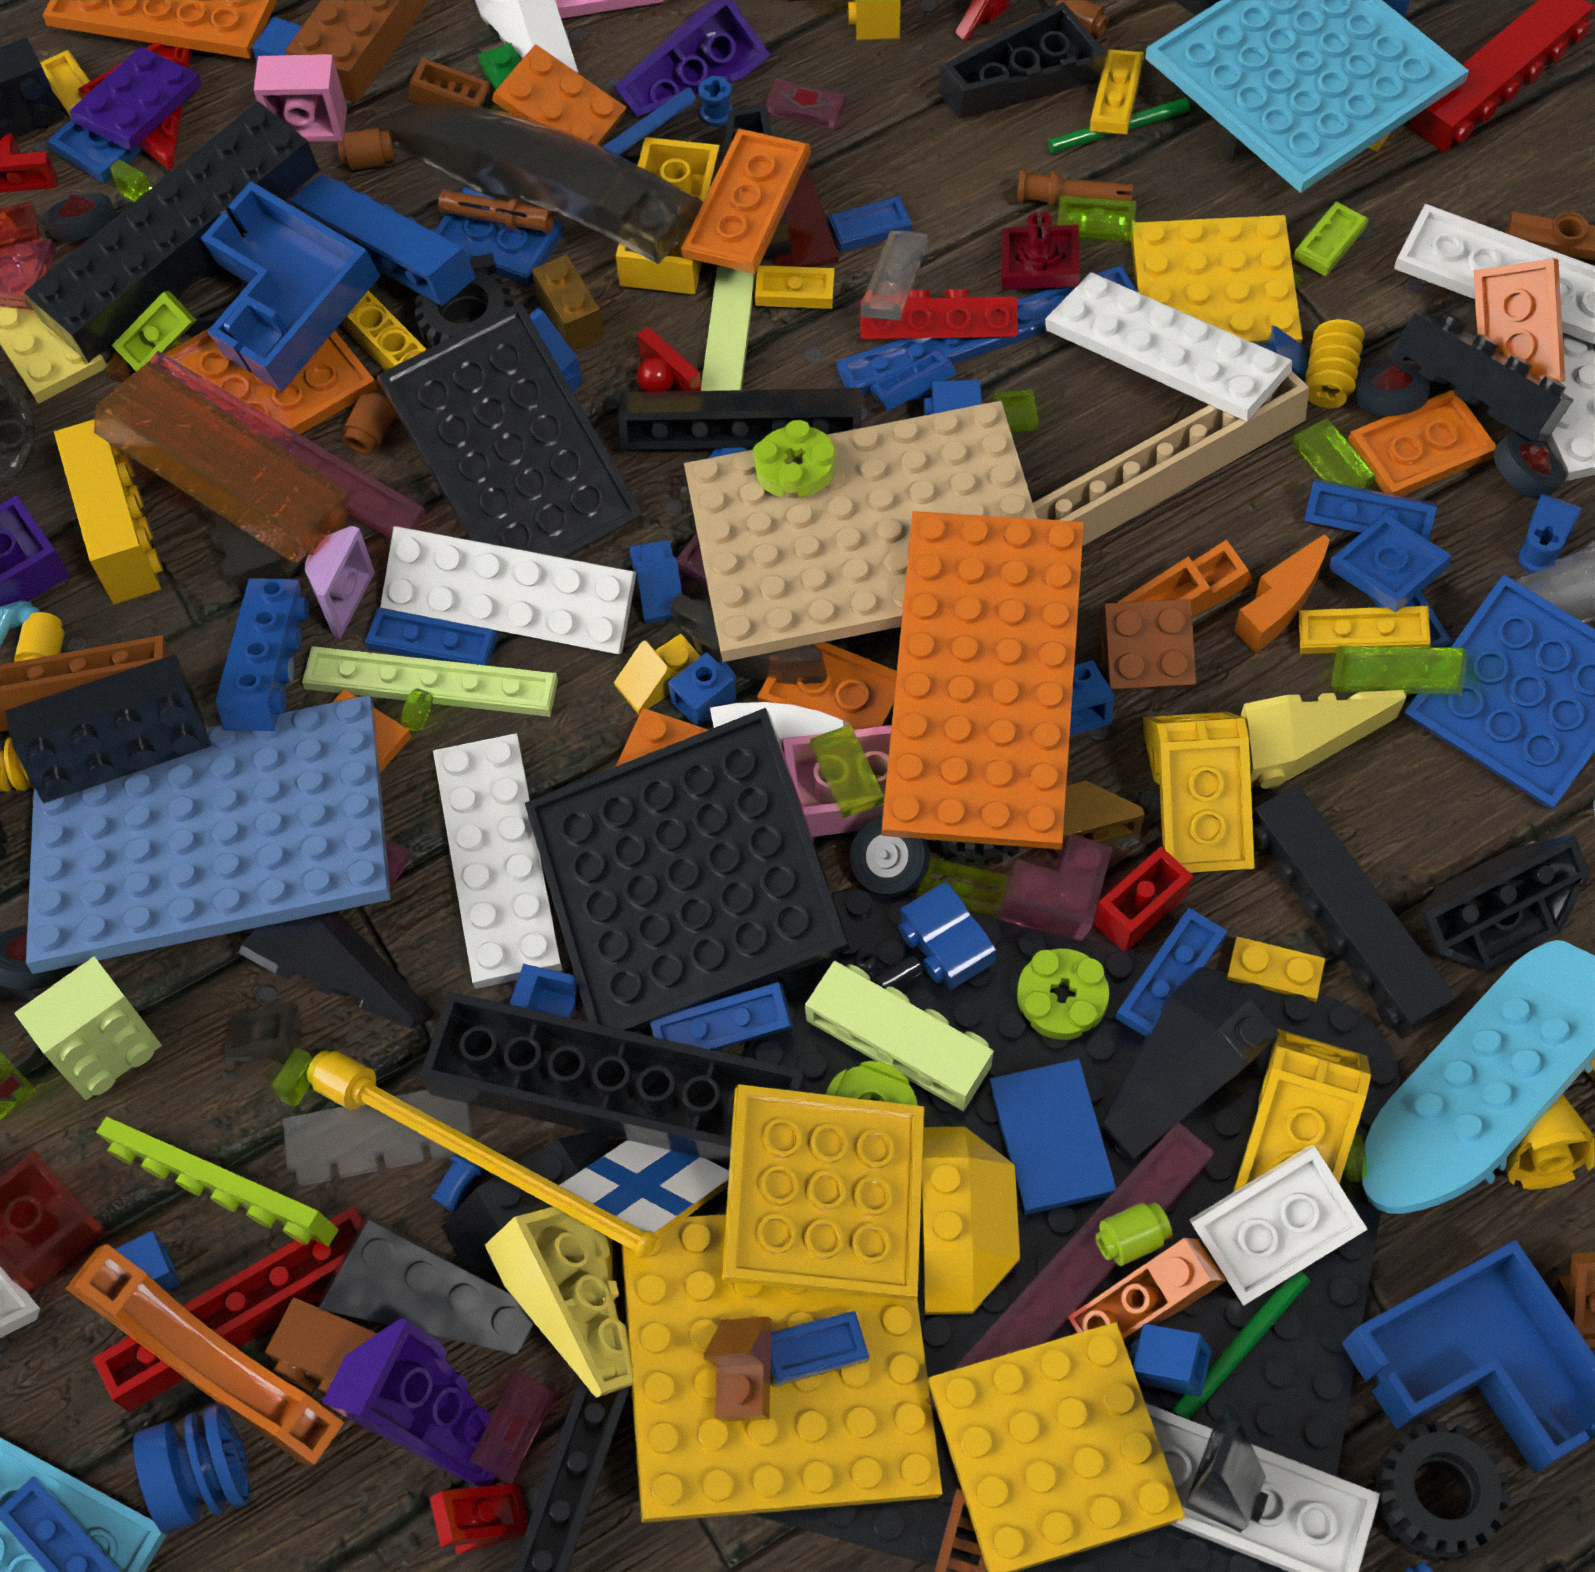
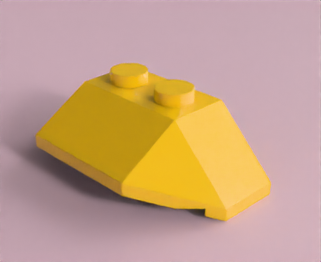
(965, 1220)

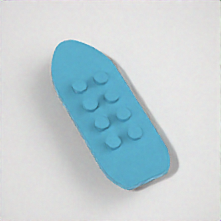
(1485, 1083)

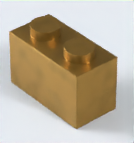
(568, 303)

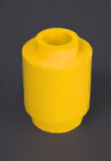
(39, 637)

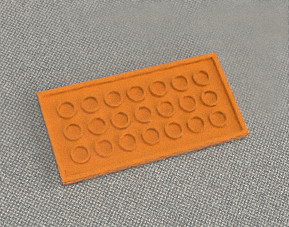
(984, 681)

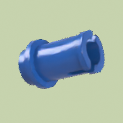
(456, 1183)

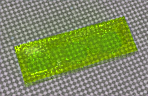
(1399, 668)

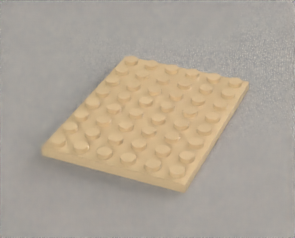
(838, 559)

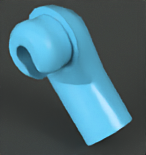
(13, 616)

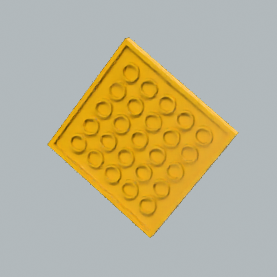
(827, 1437)

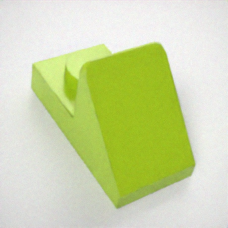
(154, 331)

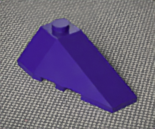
(707, 44)
(413, 1398)

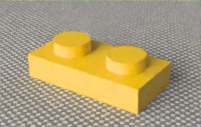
(794, 287)
(1275, 968)

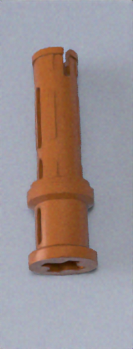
(1052, 186)

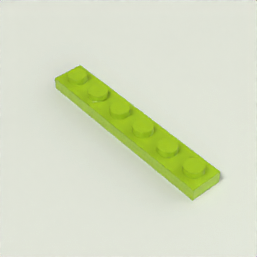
(227, 1188)

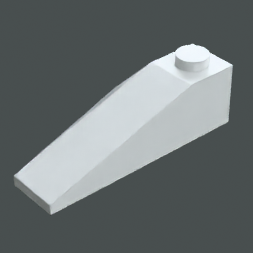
(528, 24)

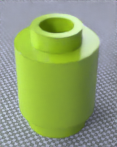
(1133, 1233)

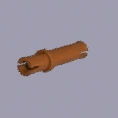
(537, 217)

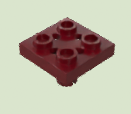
(1040, 255)

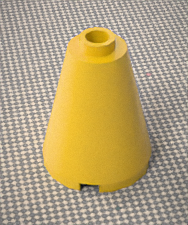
(1552, 1149)

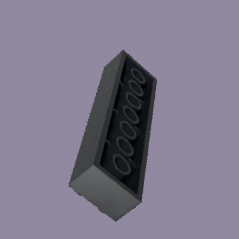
(158, 237)
(593, 1076)

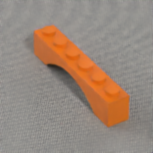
(195, 1351)

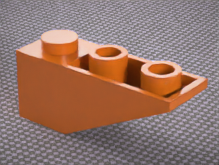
(1154, 1290)

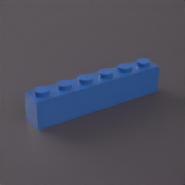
(394, 243)

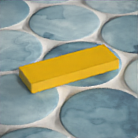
(1117, 91)
(1370, 627)

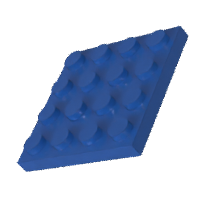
(1523, 693)

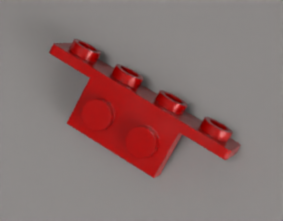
(946, 317)

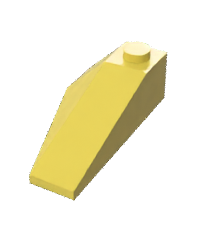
(564, 1286)

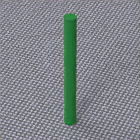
(1137, 120)
(1243, 1343)

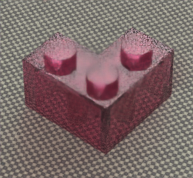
(1061, 899)

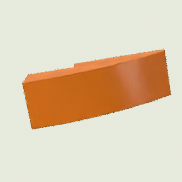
(1204, 581)
(1280, 596)

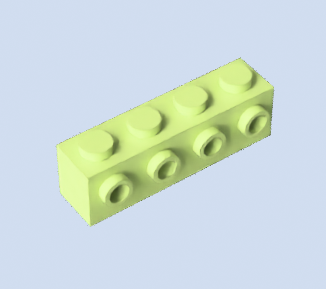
(899, 1034)

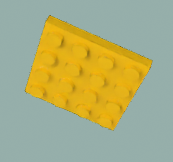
(1221, 272)
(824, 1193)
(1055, 1450)

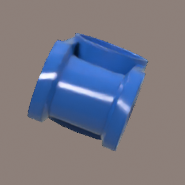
(1547, 533)

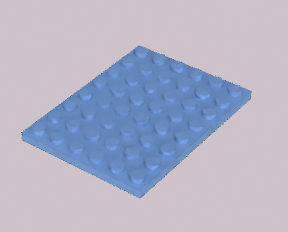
(213, 841)

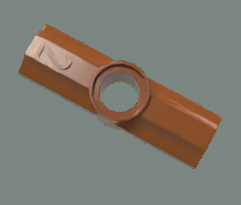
(1565, 234)

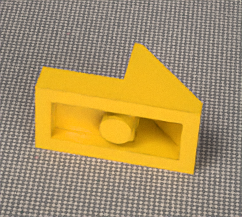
(648, 671)

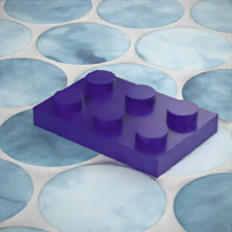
(135, 98)

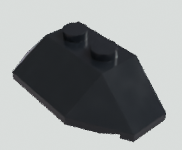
(1507, 903)
(499, 1201)

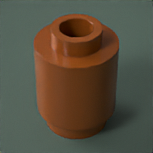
(1089, 14)
(366, 149)
(368, 423)

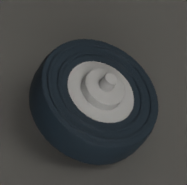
(888, 863)

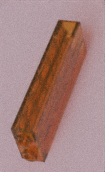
(222, 462)

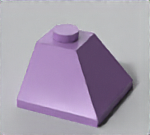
(340, 576)

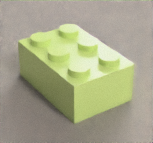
(88, 1029)

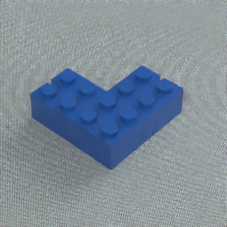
(291, 267)
(1493, 1331)

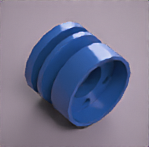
(181, 1470)

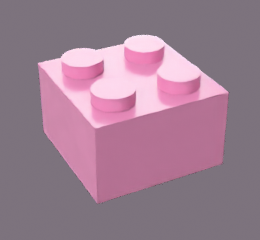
(303, 94)

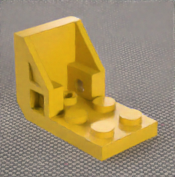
(1203, 788)
(1306, 1098)

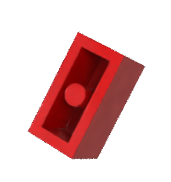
(1142, 899)

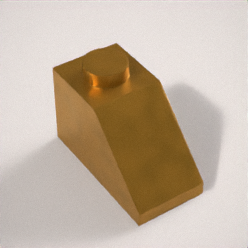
(1099, 814)

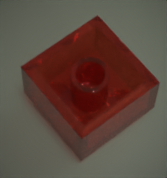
(41, 1223)

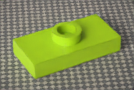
(1330, 238)

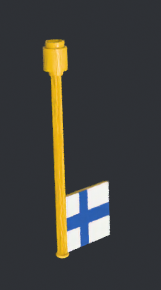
(625, 1194)

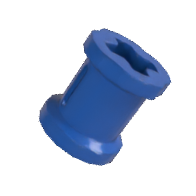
(716, 106)

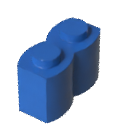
(947, 936)

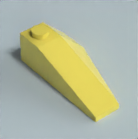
(1296, 735)

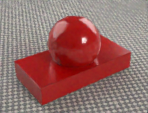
(663, 366)

